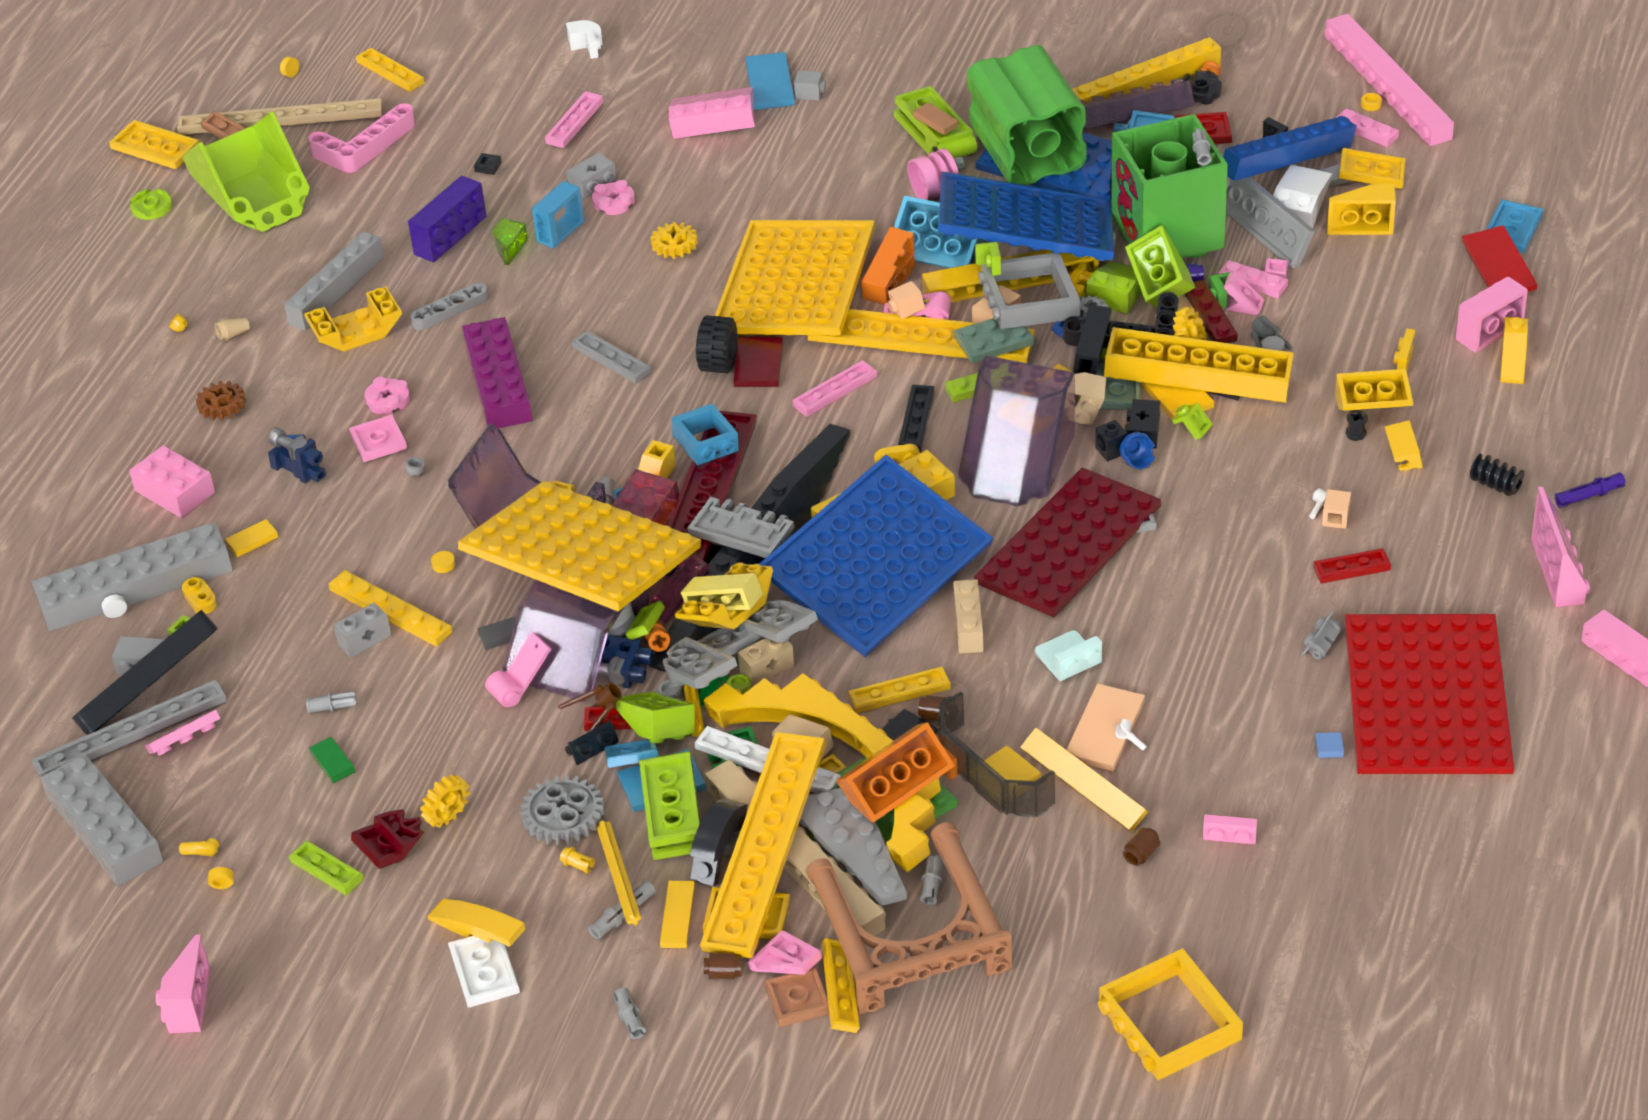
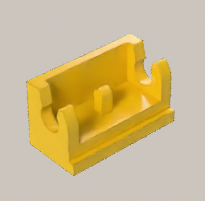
(1404, 445)

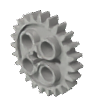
(562, 809)

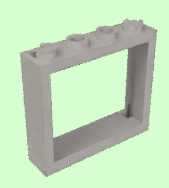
(1033, 312)

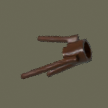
(605, 697)

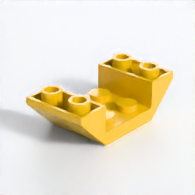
(358, 326)
(716, 615)

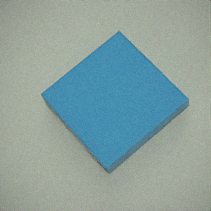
(630, 752)

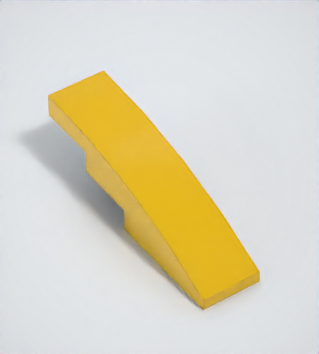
(477, 921)

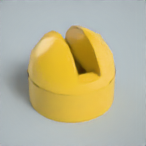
(178, 323)

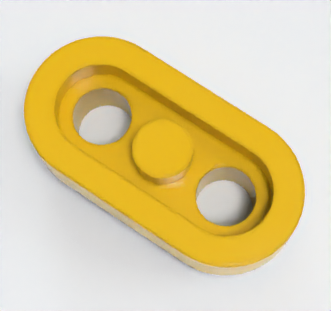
(897, 453)
(199, 595)

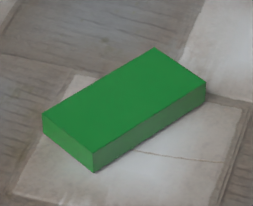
(332, 759)

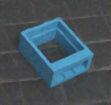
(546, 229)
(700, 420)

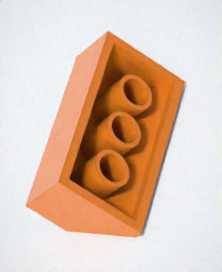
(896, 772)

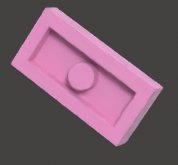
(1229, 829)

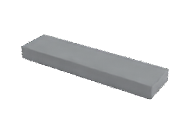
(611, 357)

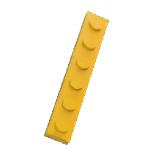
(398, 611)

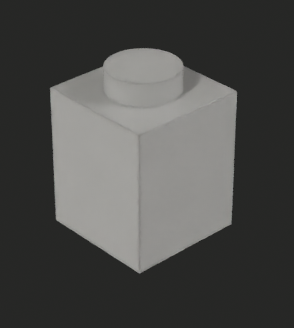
(809, 85)

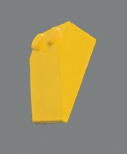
(1363, 211)

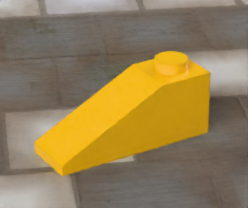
(1514, 350)

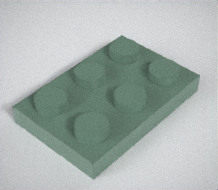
(991, 340)

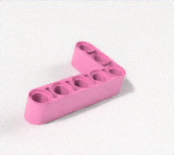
(367, 144)

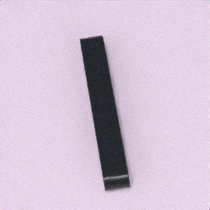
(144, 673)

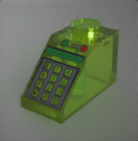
(509, 238)

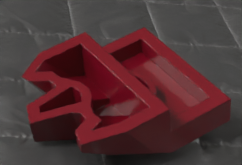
(388, 838)

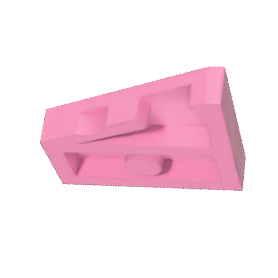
(785, 955)

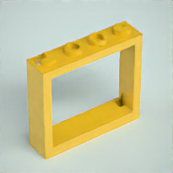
(1174, 964)

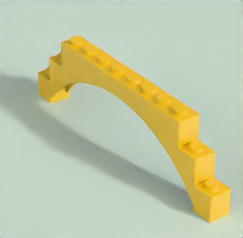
(811, 702)

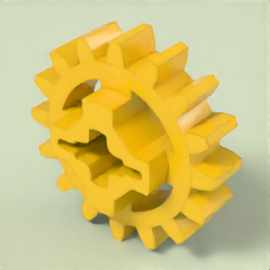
(674, 240)
(1189, 324)
(445, 800)

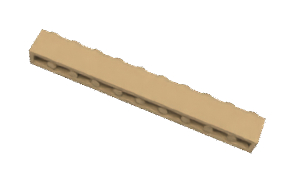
(732, 783)

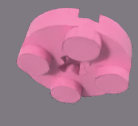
(604, 193)
(395, 390)

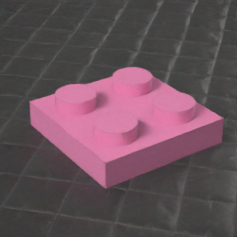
(377, 438)

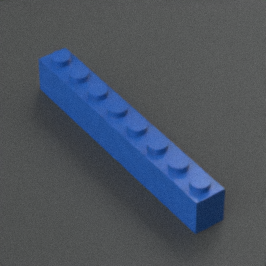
(1289, 147)

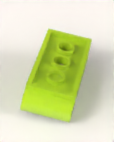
(958, 142)
(670, 804)

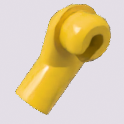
(202, 848)

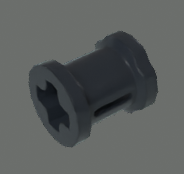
(1356, 425)

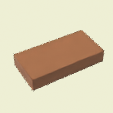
(935, 118)

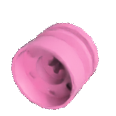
(926, 172)

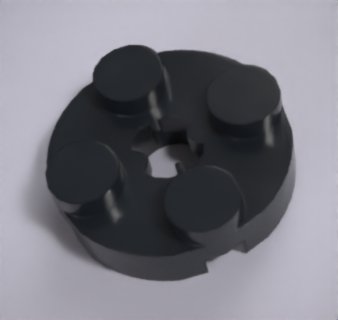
(1211, 86)

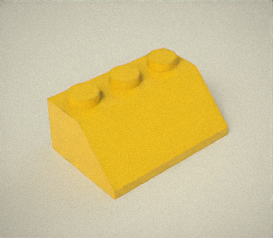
(1373, 390)

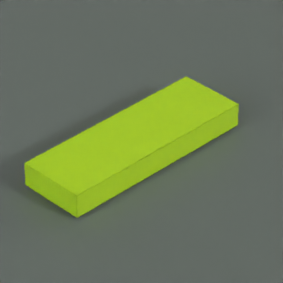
(326, 867)

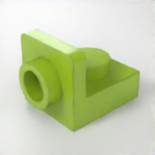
(989, 254)
(1194, 419)

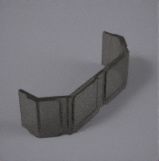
(1006, 796)

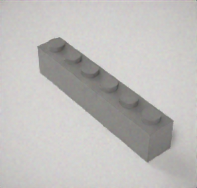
(335, 278)

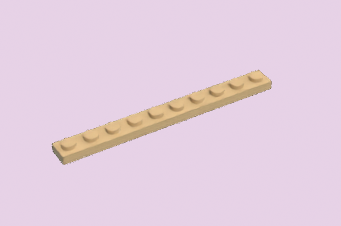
(291, 115)

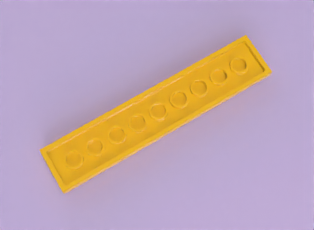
(907, 335)
(763, 845)

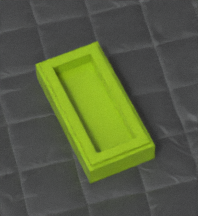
(645, 620)

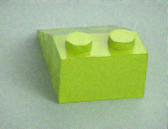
(1159, 266)
(1116, 285)
(657, 716)

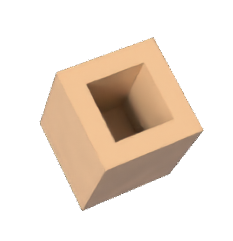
(905, 300)
(1336, 509)

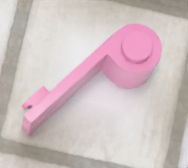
(936, 306)
(511, 685)

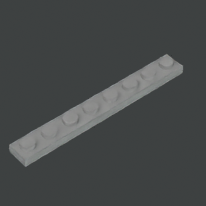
(133, 727)

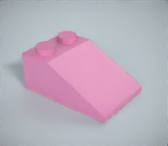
(185, 989)

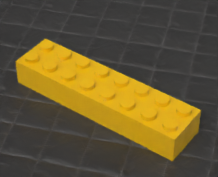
(1198, 364)

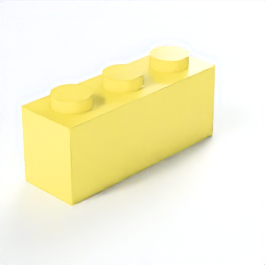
(733, 590)

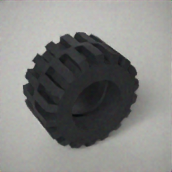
(716, 344)

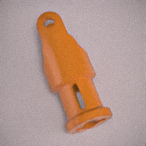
(658, 638)

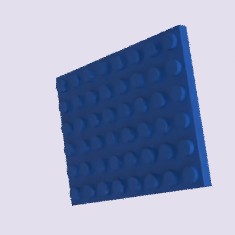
(1025, 216)
(876, 555)

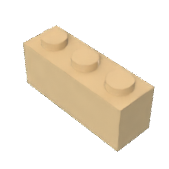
(968, 616)

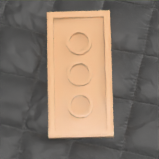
(1095, 735)

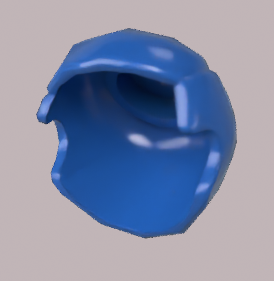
(1137, 450)

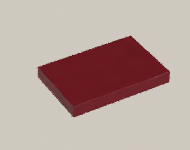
(758, 362)

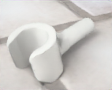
(1319, 497)
(1123, 731)

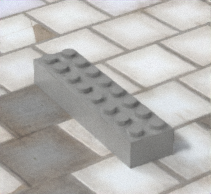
(133, 574)

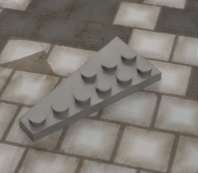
(854, 843)

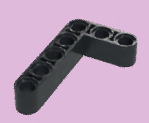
(1164, 322)

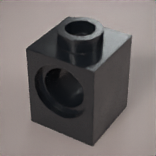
(1108, 439)

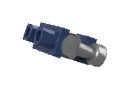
(296, 456)
(622, 661)

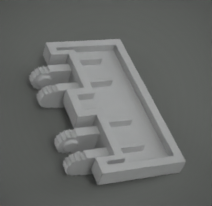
(740, 528)

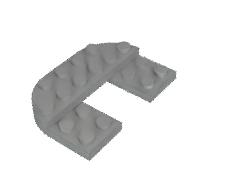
(710, 657)

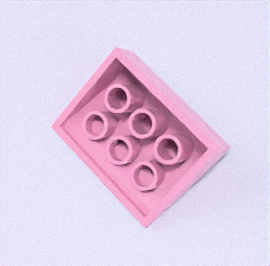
(712, 112)
(1557, 554)

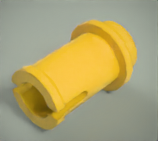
(576, 859)

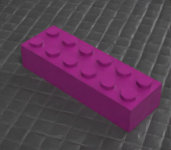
(497, 373)

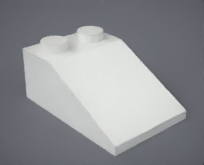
(1303, 191)

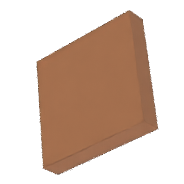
(797, 997)

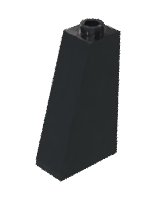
(1092, 340)

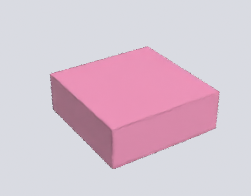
(1276, 267)

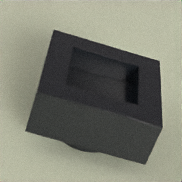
(487, 163)

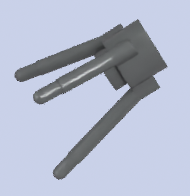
(1264, 328)

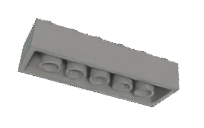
(101, 820)

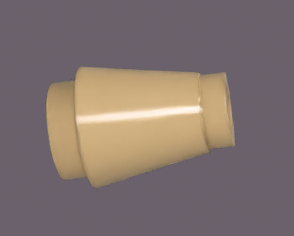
(230, 328)

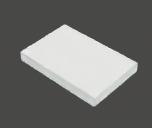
(483, 970)

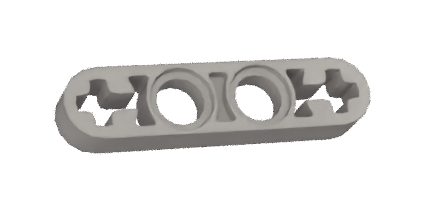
(427, 317)

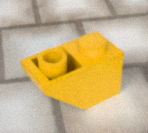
(658, 459)

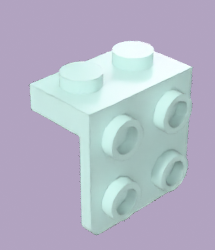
(1070, 654)

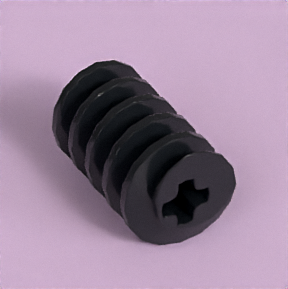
(1496, 476)

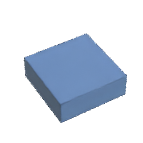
(1329, 745)

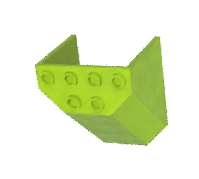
(251, 175)

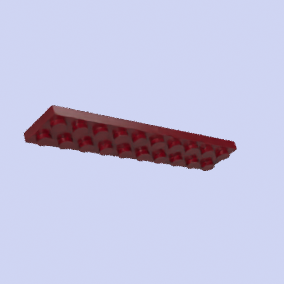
(712, 478)

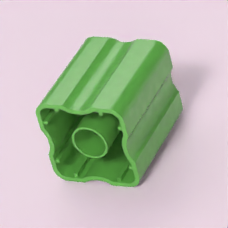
(1027, 115)

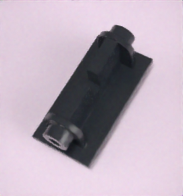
(592, 742)

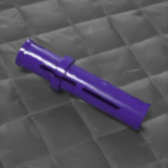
(1599, 486)

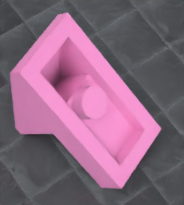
(1243, 296)

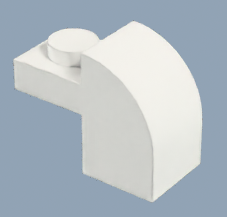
(585, 35)

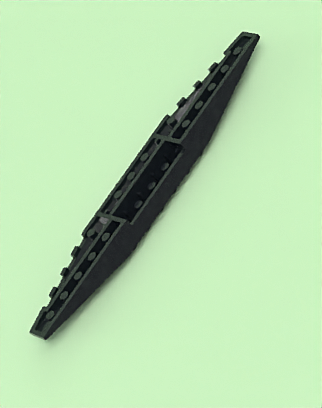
(788, 494)

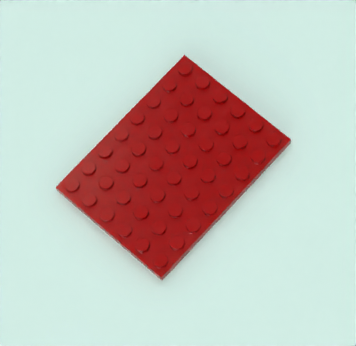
(1427, 694)

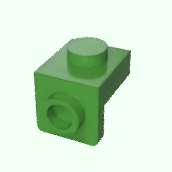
(1216, 285)

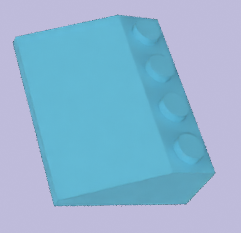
(932, 246)

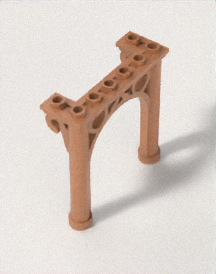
(929, 957)

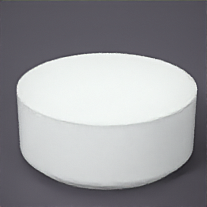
(114, 606)

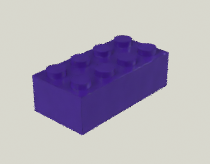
(447, 218)

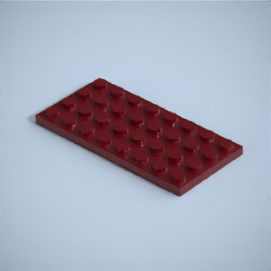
(1067, 542)

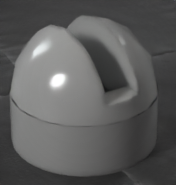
(418, 463)

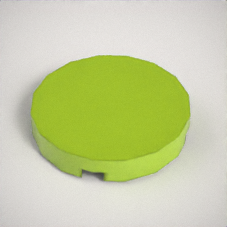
(150, 204)

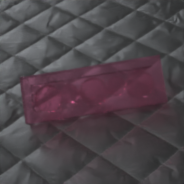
(670, 593)

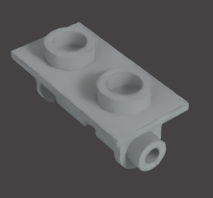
(1326, 629)

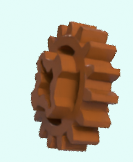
(221, 400)

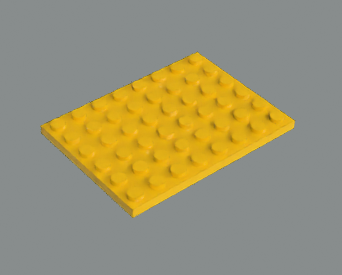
(796, 276)
(580, 545)

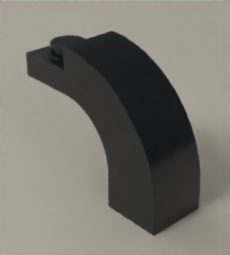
(711, 838)

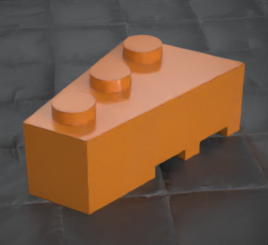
(890, 266)

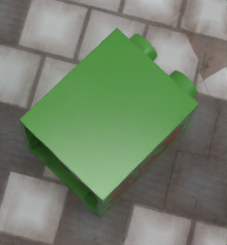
(1163, 184)

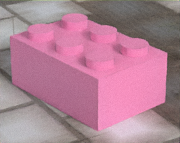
(1483, 316)
(172, 481)

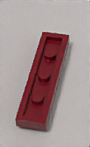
(1211, 313)

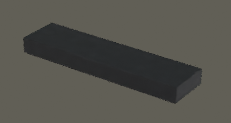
(917, 415)

